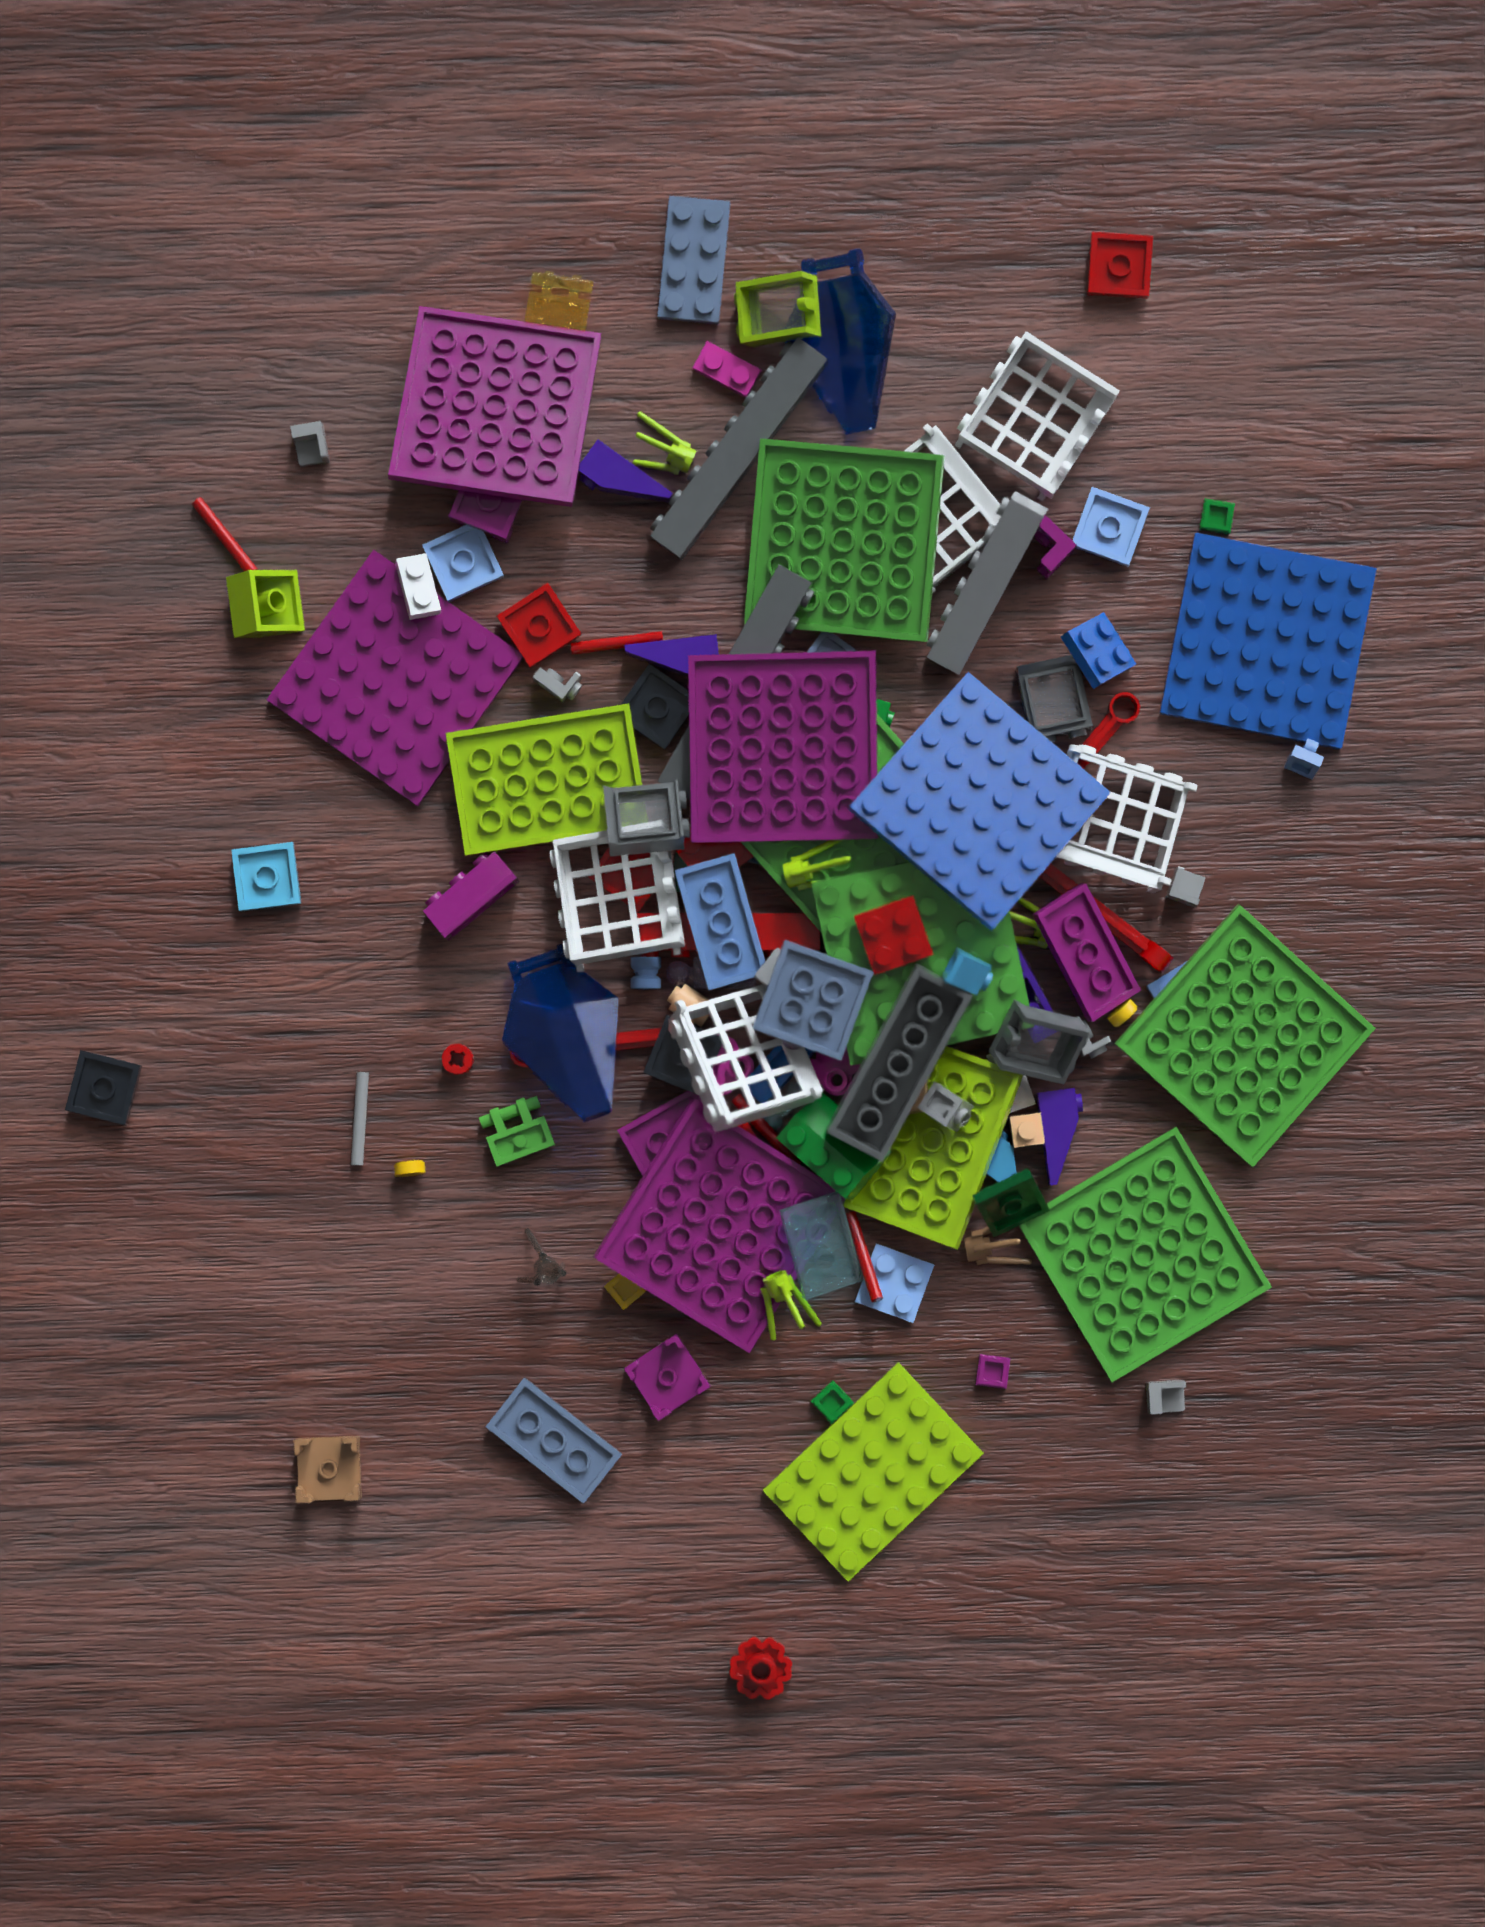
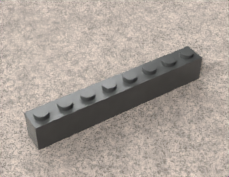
(739, 448)
(762, 634)

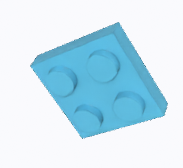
(266, 876)

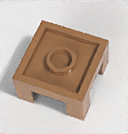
(328, 1468)

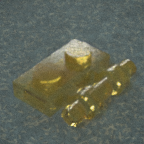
(556, 309)

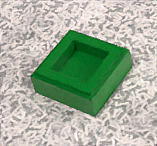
(1216, 516)
(832, 1401)

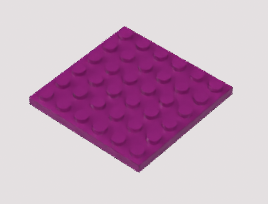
(495, 406)
(394, 684)
(781, 745)
(711, 1225)

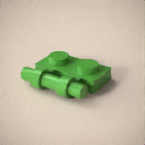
(521, 1139)

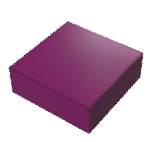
(992, 1371)

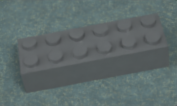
(898, 1062)

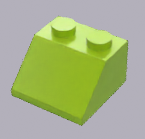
(265, 603)

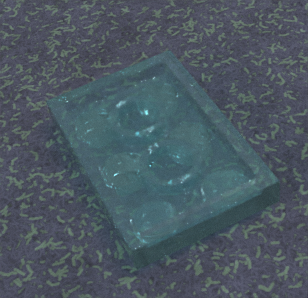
(821, 1245)

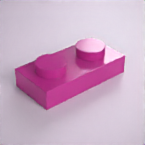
(726, 369)

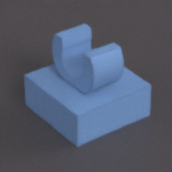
(1304, 759)

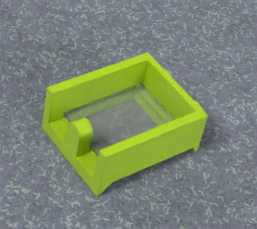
(777, 308)

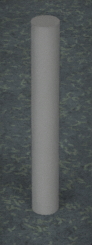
(359, 1123)

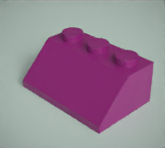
(470, 895)

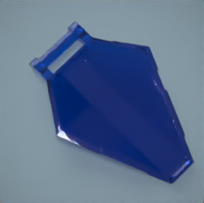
(854, 339)
(564, 1031)

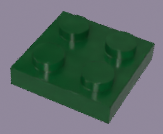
(1010, 1202)

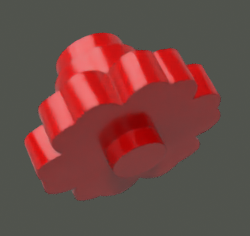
(760, 1667)

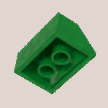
(831, 1158)

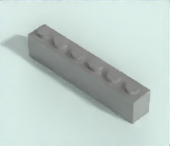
(986, 582)

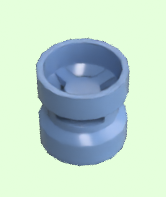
(645, 972)

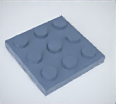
(812, 999)

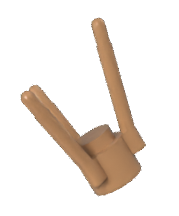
(980, 1247)

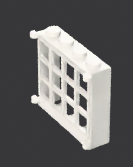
(1075, 440)
(973, 488)
(1104, 861)
(664, 888)
(703, 1078)

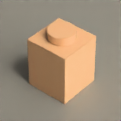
(1026, 1130)

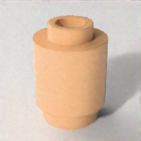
(690, 998)

